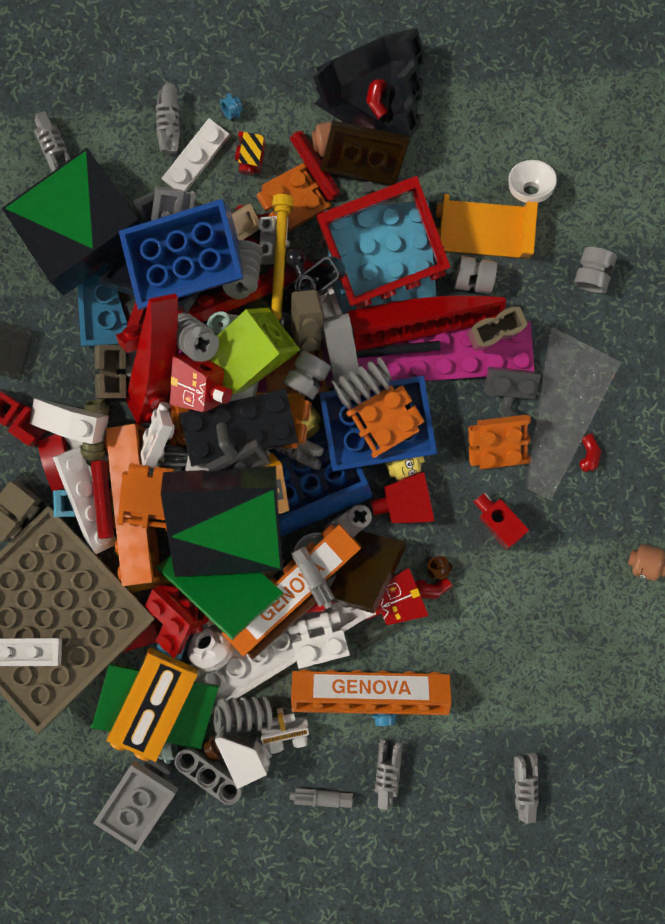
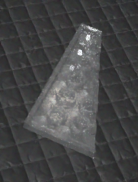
(569, 397)

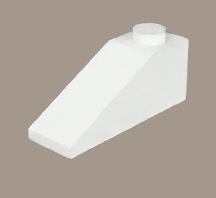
(69, 421)

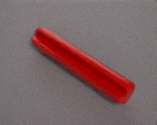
(313, 164)
(102, 499)

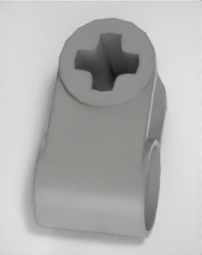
(348, 522)

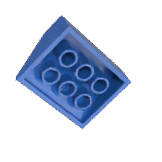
(182, 253)
(351, 451)
(319, 492)

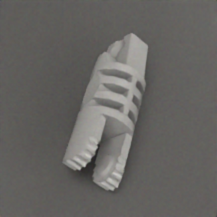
(167, 119)
(50, 141)
(305, 454)
(388, 774)
(526, 787)

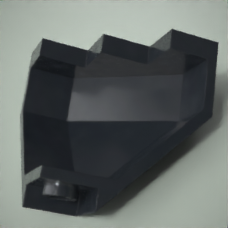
(346, 81)

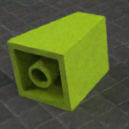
(252, 348)

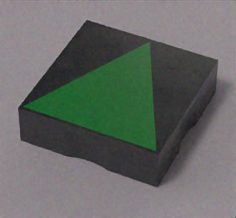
(72, 221)
(223, 521)

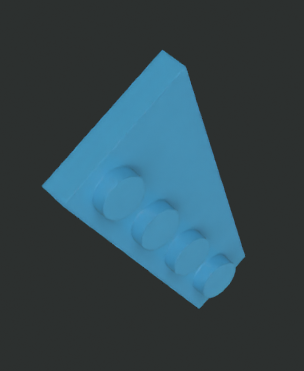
(99, 312)

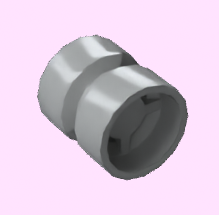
(595, 270)
(482, 281)
(307, 374)

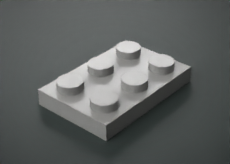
(135, 805)

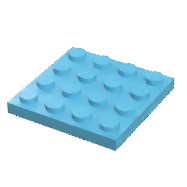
(380, 249)

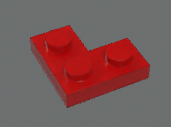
(175, 620)

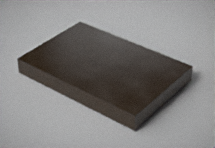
(364, 153)
(368, 572)

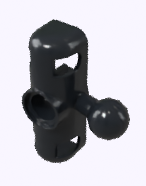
(319, 274)

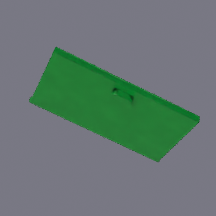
(226, 599)
(190, 724)

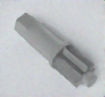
(313, 577)
(322, 798)

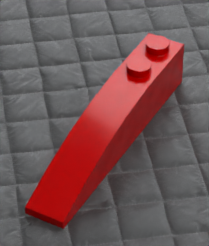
(419, 318)
(153, 360)

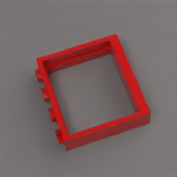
(374, 199)

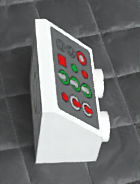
(243, 755)

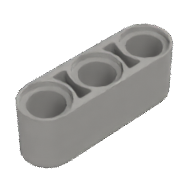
(340, 346)
(214, 785)

